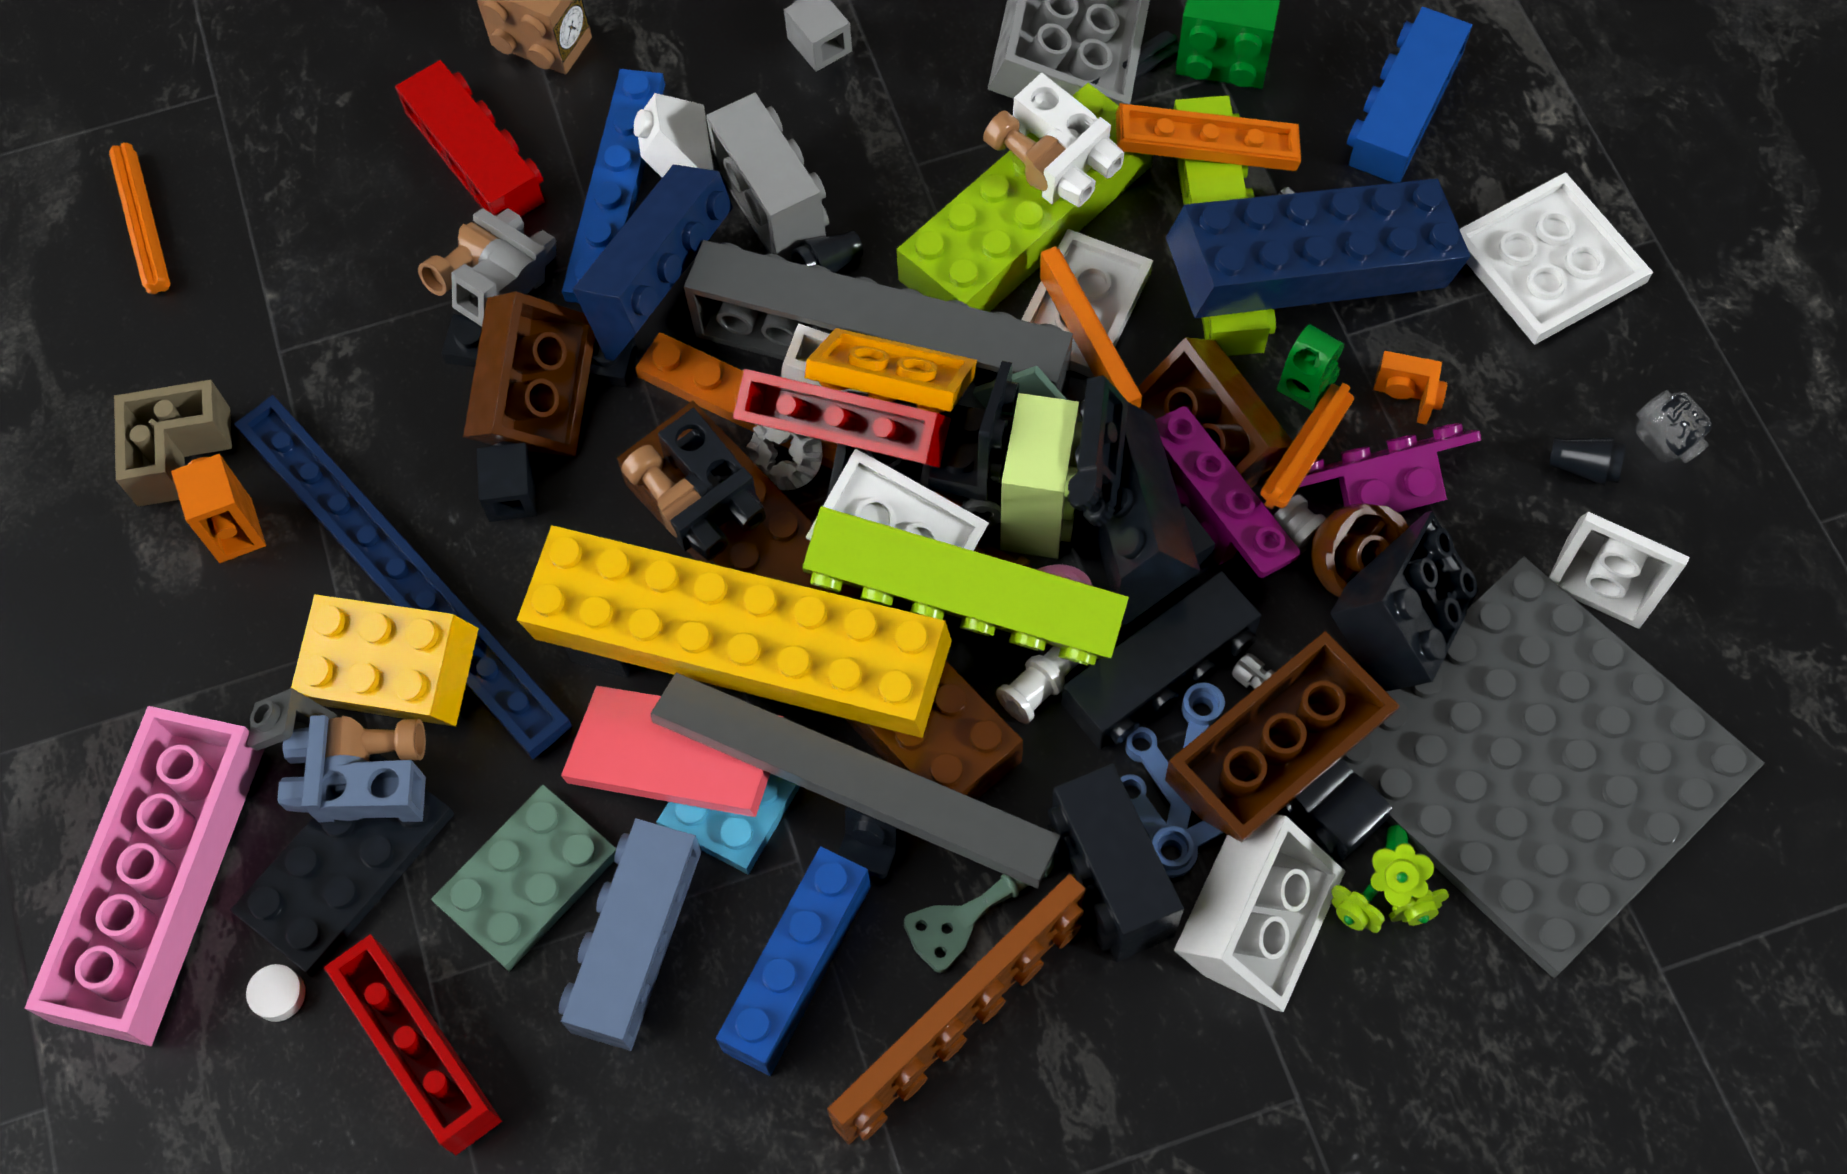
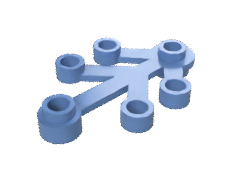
(1175, 830)

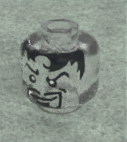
(1673, 426)

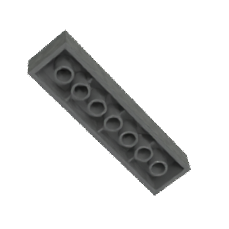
(760, 299)

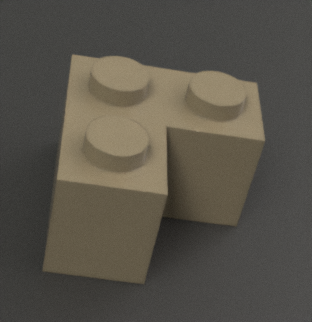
(161, 429)

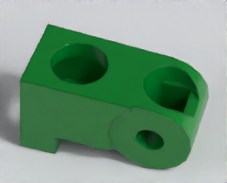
(1312, 363)

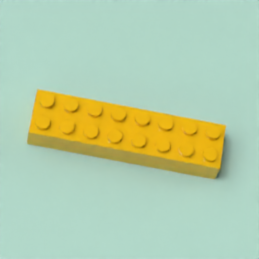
(737, 630)

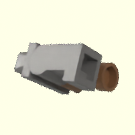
(500, 262)

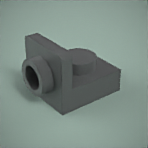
(279, 715)

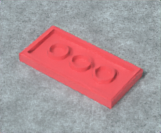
(631, 755)

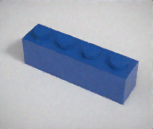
(1409, 94)
(794, 961)

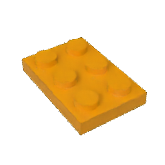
(891, 370)

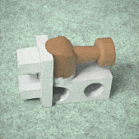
(1068, 144)

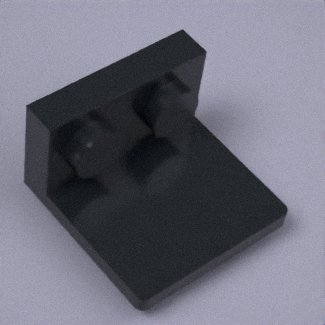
(976, 443)

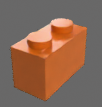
(218, 508)

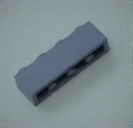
(630, 934)

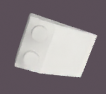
(1616, 569)

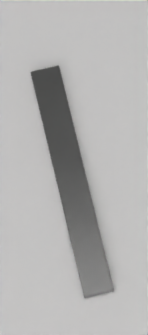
(857, 779)

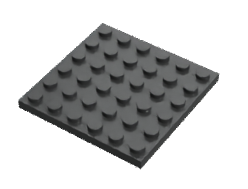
(1548, 767)

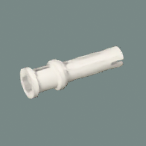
(1041, 678)

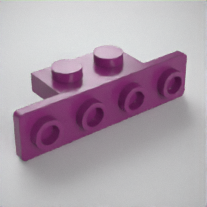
(1396, 477)
(1222, 497)

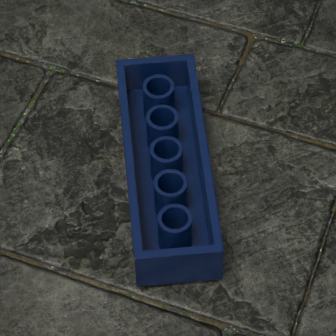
(1316, 247)

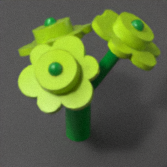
(1401, 878)

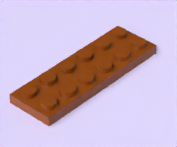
(971, 998)

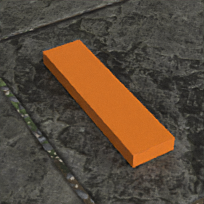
(1208, 137)
(1085, 324)

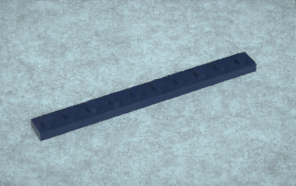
(399, 570)

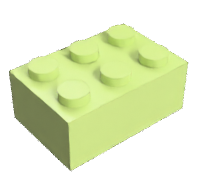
(1038, 475)

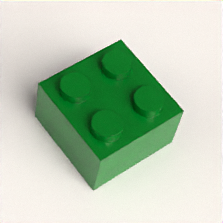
(1227, 40)

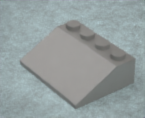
(1070, 45)

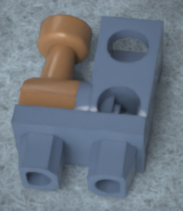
(341, 778)

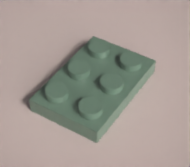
(525, 877)

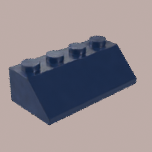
(650, 254)

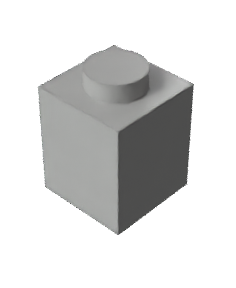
(818, 31)

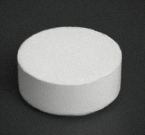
(275, 992)

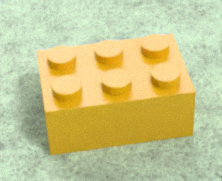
(385, 659)

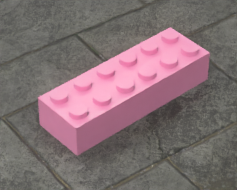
(146, 877)

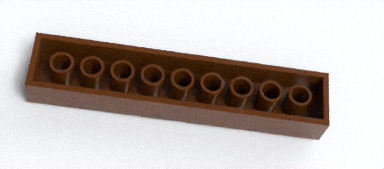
(964, 738)

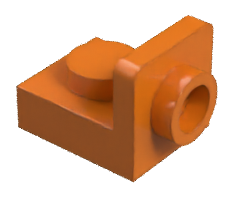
(1412, 377)

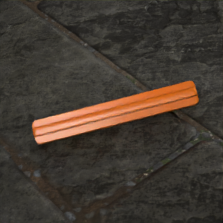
(139, 218)
(1307, 446)

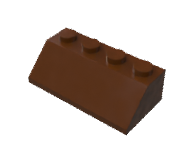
(1279, 739)

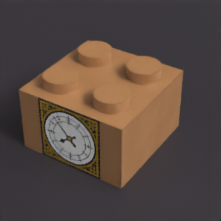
(538, 30)

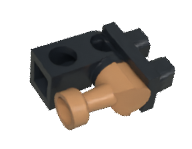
(709, 494)

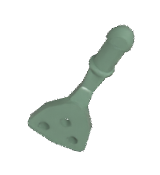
(960, 919)

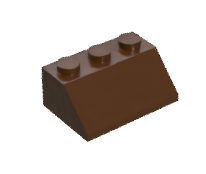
(530, 375)
(1222, 401)

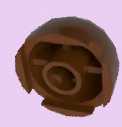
(1351, 541)

